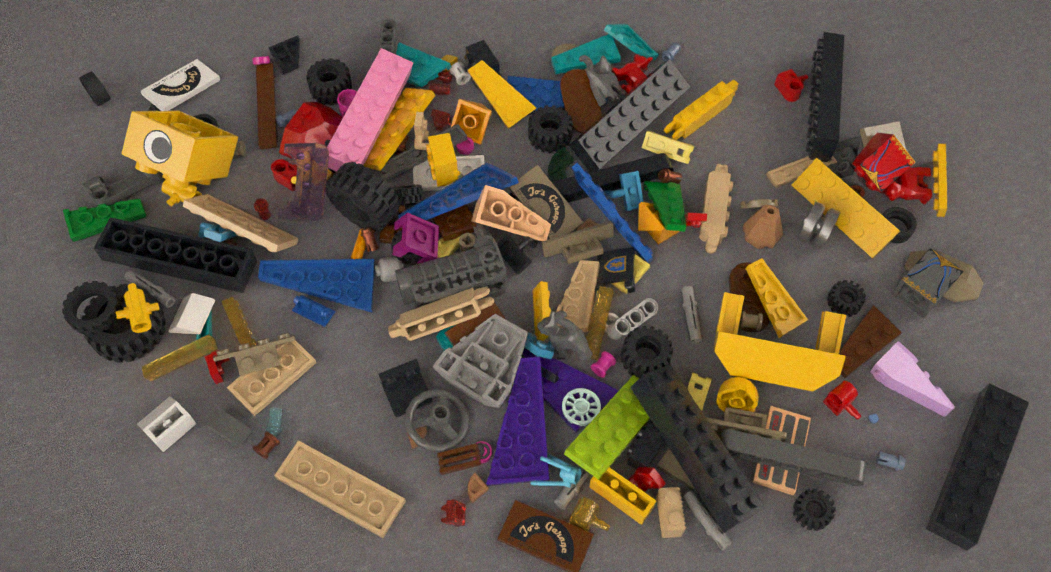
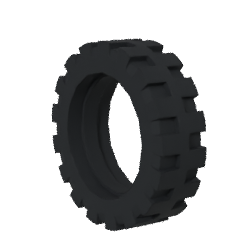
(84, 292)

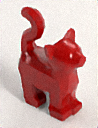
(632, 72)
(910, 186)

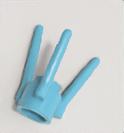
(569, 473)

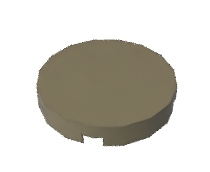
(755, 204)

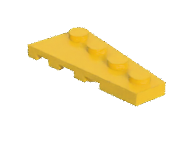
(501, 95)
(940, 180)
(777, 302)

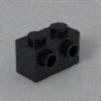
(646, 448)

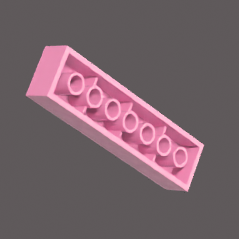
(369, 110)

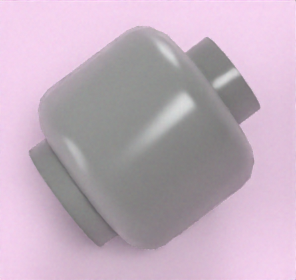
(386, 268)

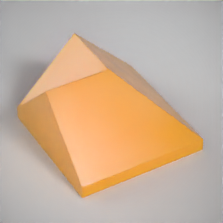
(472, 118)
(650, 222)

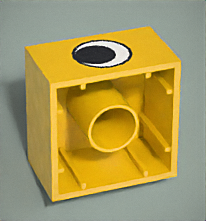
(178, 147)

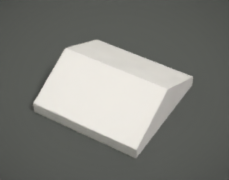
(192, 314)

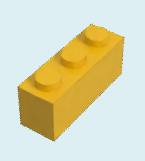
(623, 495)

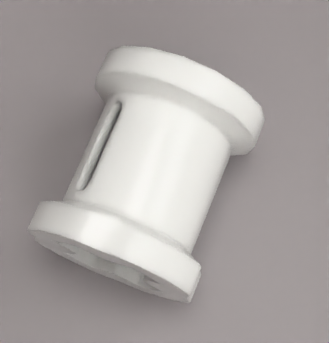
(460, 73)

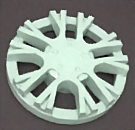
(581, 406)

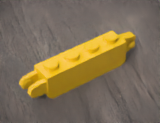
(702, 110)

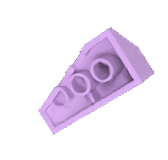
(901, 373)

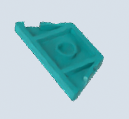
(424, 66)

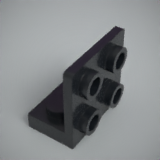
(402, 385)

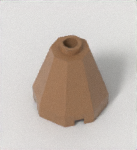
(763, 227)

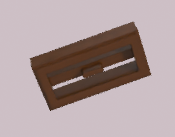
(461, 450)

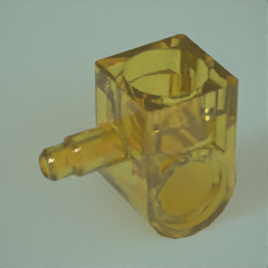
(586, 514)

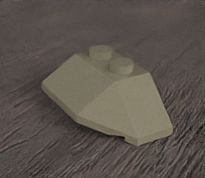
(965, 288)

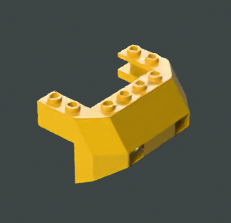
(776, 361)

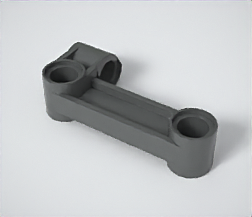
(121, 188)

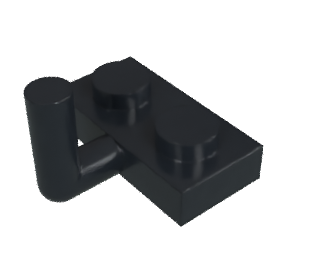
(513, 253)

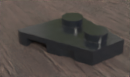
(286, 54)

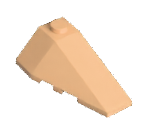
(503, 212)

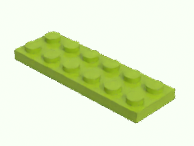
(609, 432)

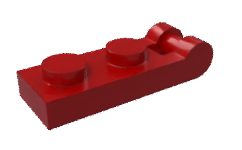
(695, 219)

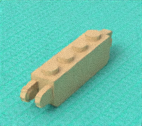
(715, 206)
(441, 314)

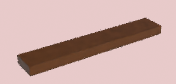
(266, 106)

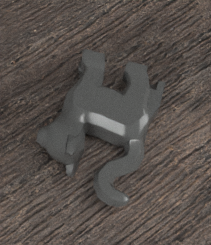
(603, 81)
(565, 337)

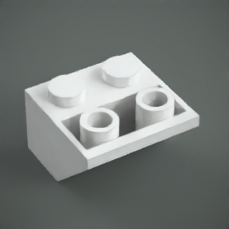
(167, 423)

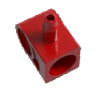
(790, 85)
(283, 172)
(842, 398)

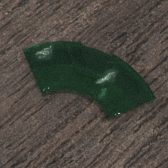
(558, 164)

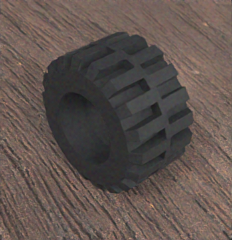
(326, 71)
(550, 118)
(646, 339)

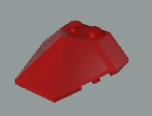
(310, 125)

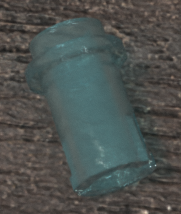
(274, 425)

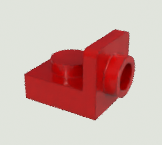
(215, 368)
(647, 478)

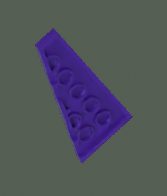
(569, 380)
(522, 431)

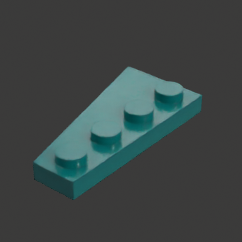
(594, 50)

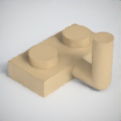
(421, 132)

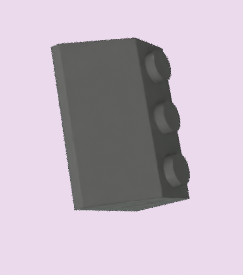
(845, 154)

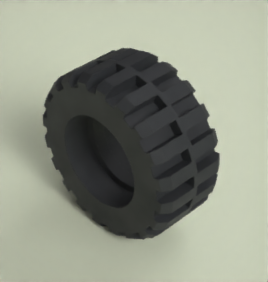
(362, 196)
(126, 344)

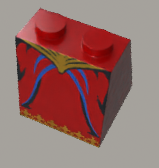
(882, 161)

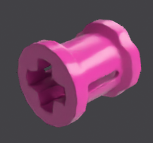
(603, 364)

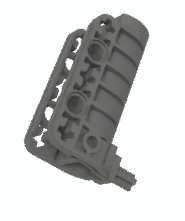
(455, 273)

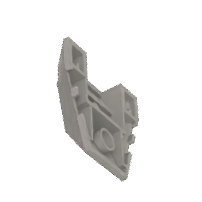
(485, 361)

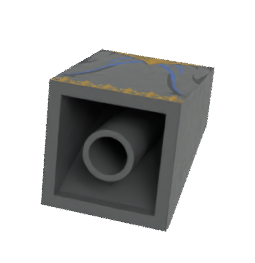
(927, 282)

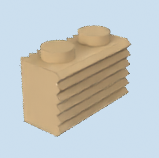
(670, 512)

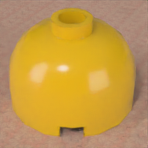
(737, 394)

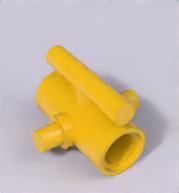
(179, 194)
(137, 309)

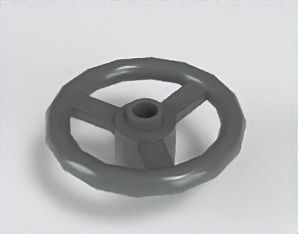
(437, 420)

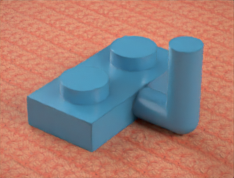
(630, 190)
(215, 232)
(539, 347)

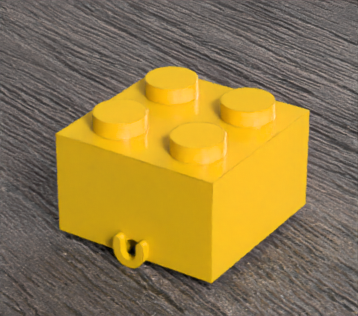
(442, 159)

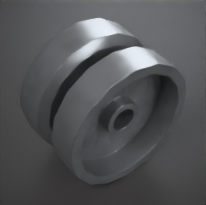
(819, 225)

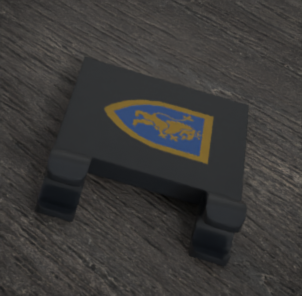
(617, 267)

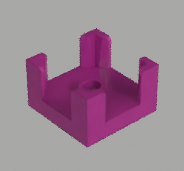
(417, 237)

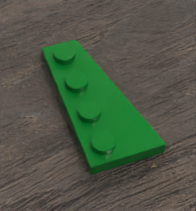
(669, 203)
(92, 221)

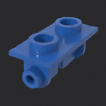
(312, 310)

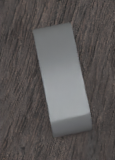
(639, 315)

